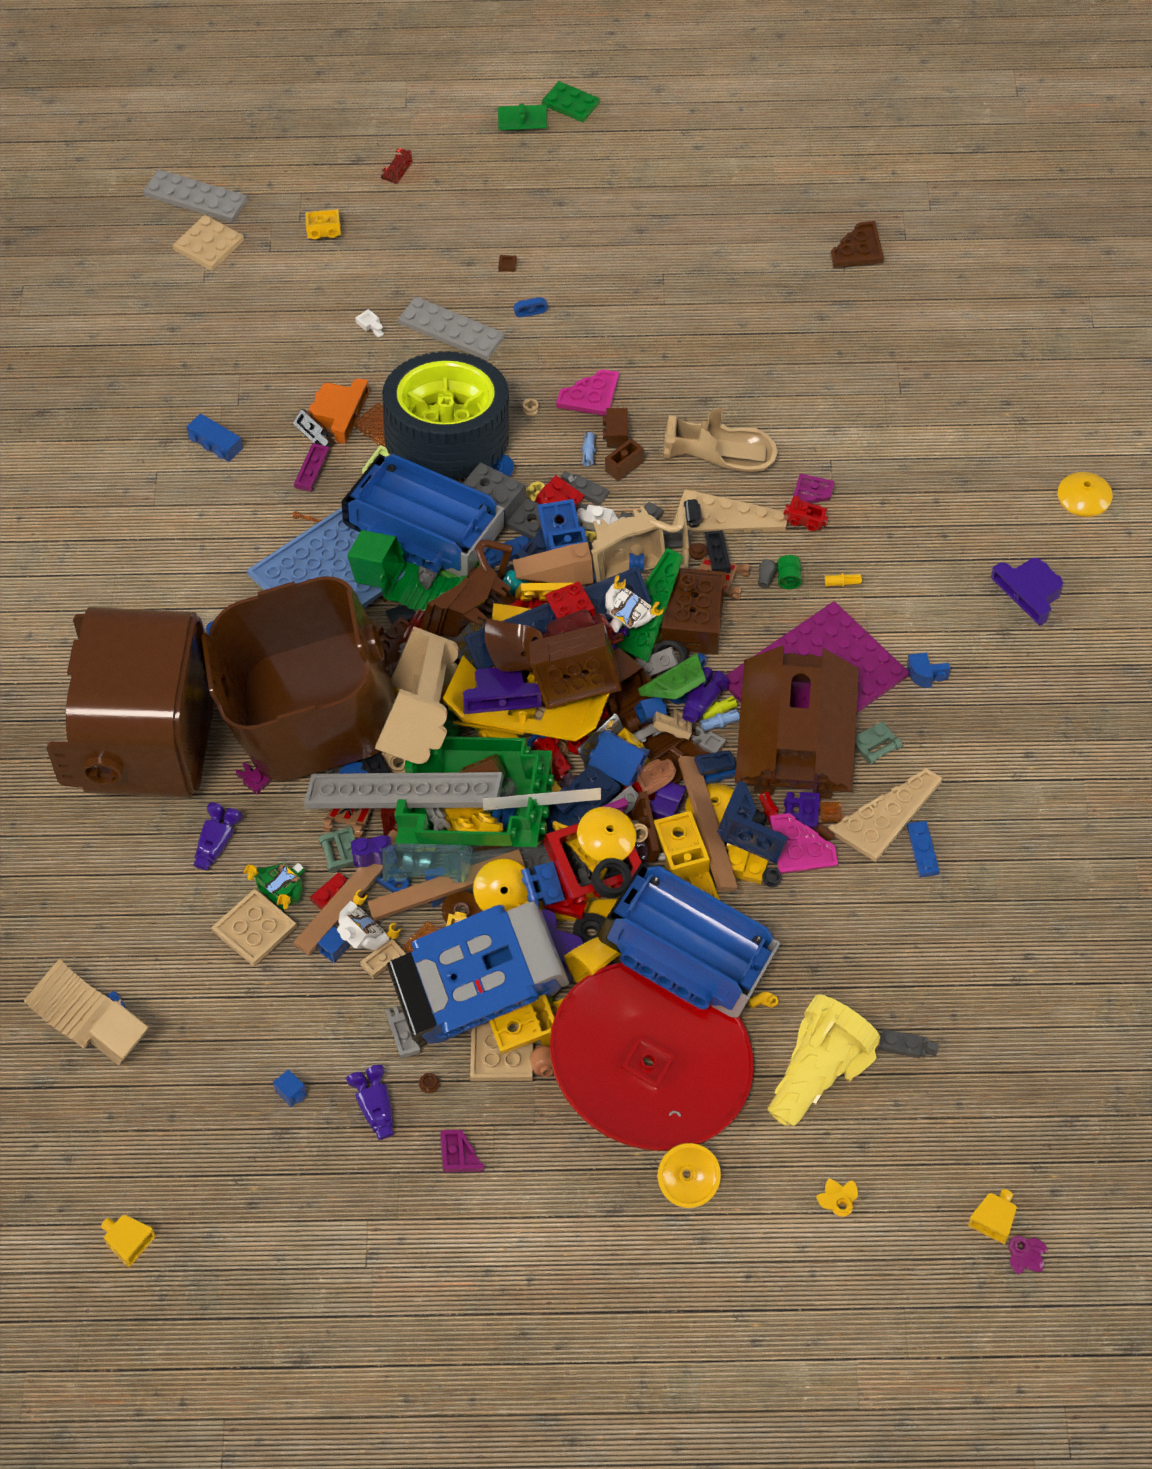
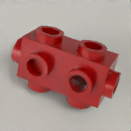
(805, 514)
(559, 763)

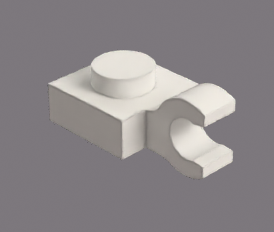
(368, 321)

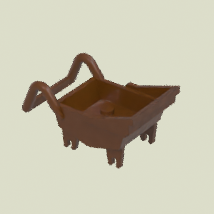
(471, 598)

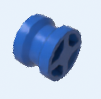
(636, 560)

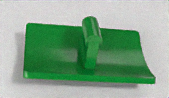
(522, 117)

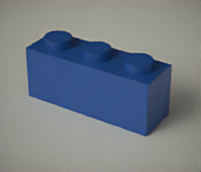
(214, 437)

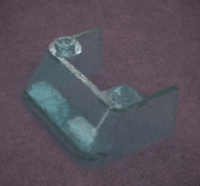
(410, 860)

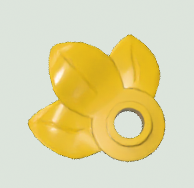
(838, 1195)

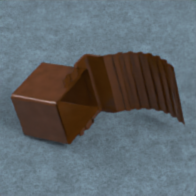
(623, 703)

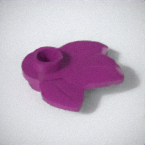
(1029, 1256)

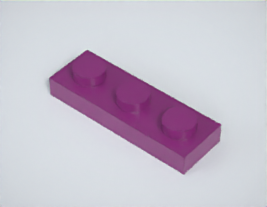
(311, 467)

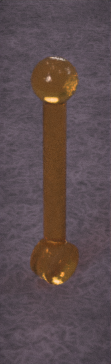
(296, 515)

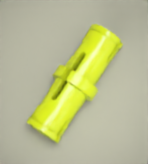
(720, 707)

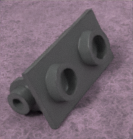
(674, 539)

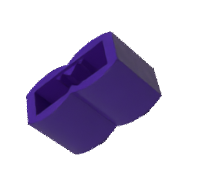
(668, 801)
(369, 851)

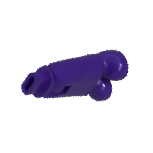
(702, 697)
(215, 834)
(373, 1100)

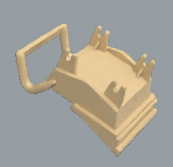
(636, 536)

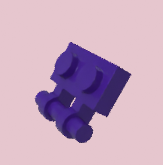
(808, 807)

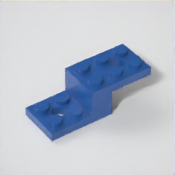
(561, 534)

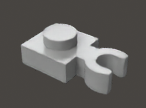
(709, 742)

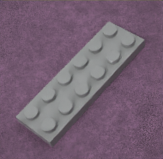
(195, 195)
(451, 328)

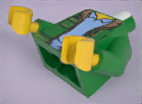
(278, 883)

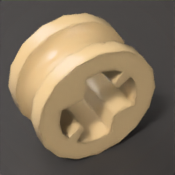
(530, 411)

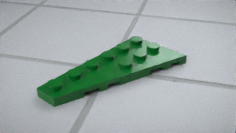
(659, 586)

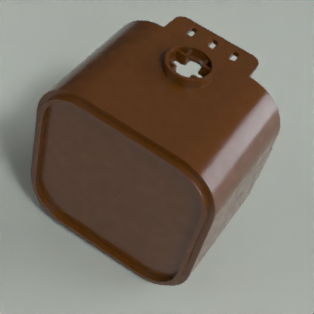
(300, 677)
(135, 704)

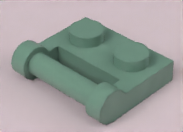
(873, 738)
(343, 841)

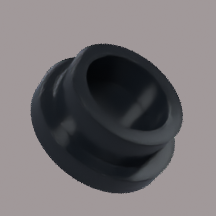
(771, 877)

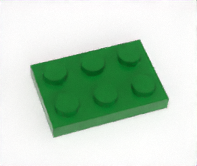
(570, 101)

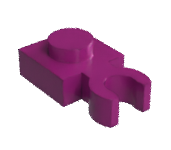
(253, 779)

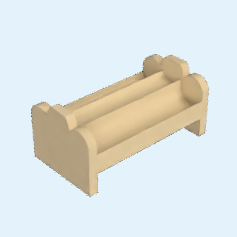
(417, 715)

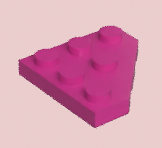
(590, 394)
(803, 847)

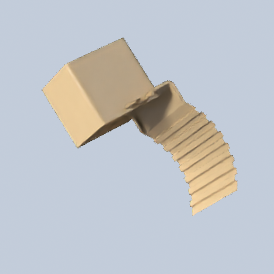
(65, 999)

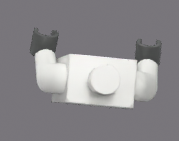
(589, 513)

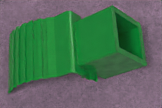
(378, 562)

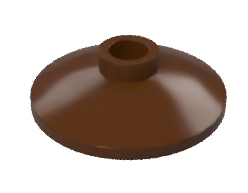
(454, 901)

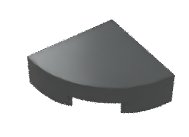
(426, 577)

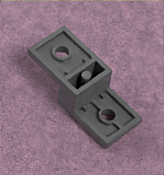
(509, 495)

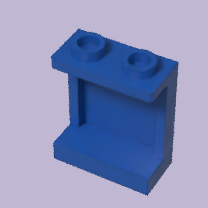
(618, 758)

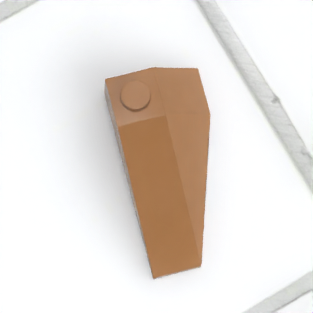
(558, 565)

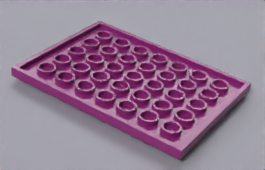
(844, 637)

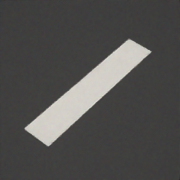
(542, 798)

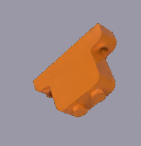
(339, 407)

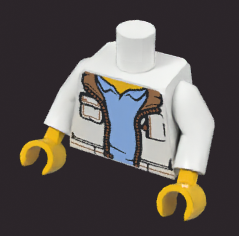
(627, 607)
(361, 929)

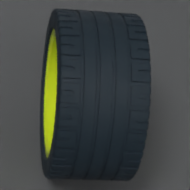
(446, 412)

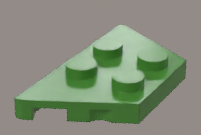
(675, 681)

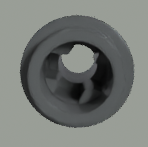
(766, 572)

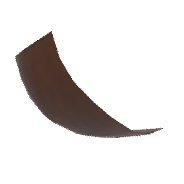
(507, 642)

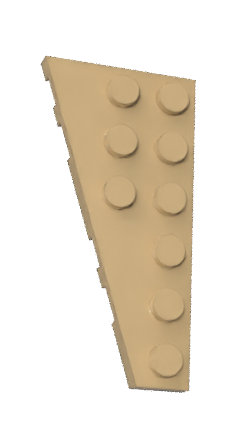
(733, 515)
(882, 820)

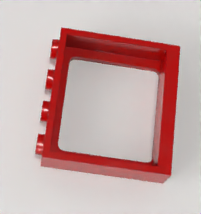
(574, 892)

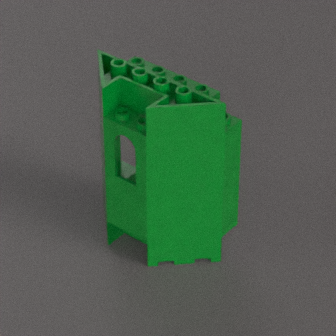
(526, 767)

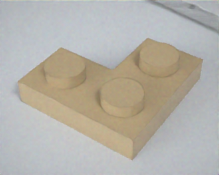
(675, 724)
(377, 961)

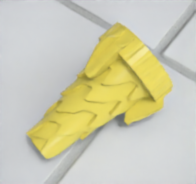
(828, 1043)

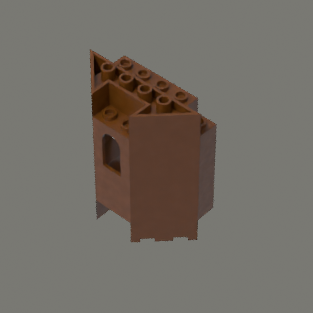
(794, 744)

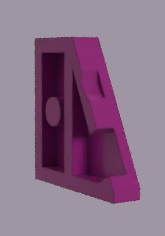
(813, 489)
(458, 1153)

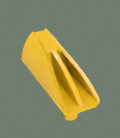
(589, 958)

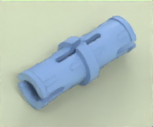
(588, 449)
(719, 720)

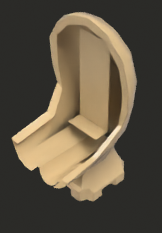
(729, 448)

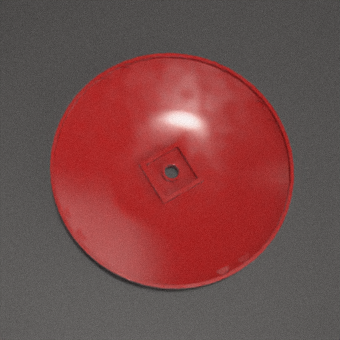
(697, 1057)

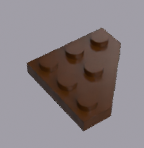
(858, 247)

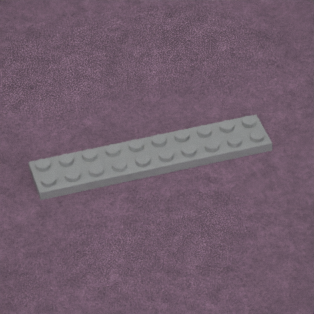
(418, 789)

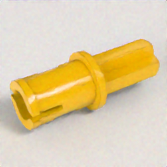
(841, 579)

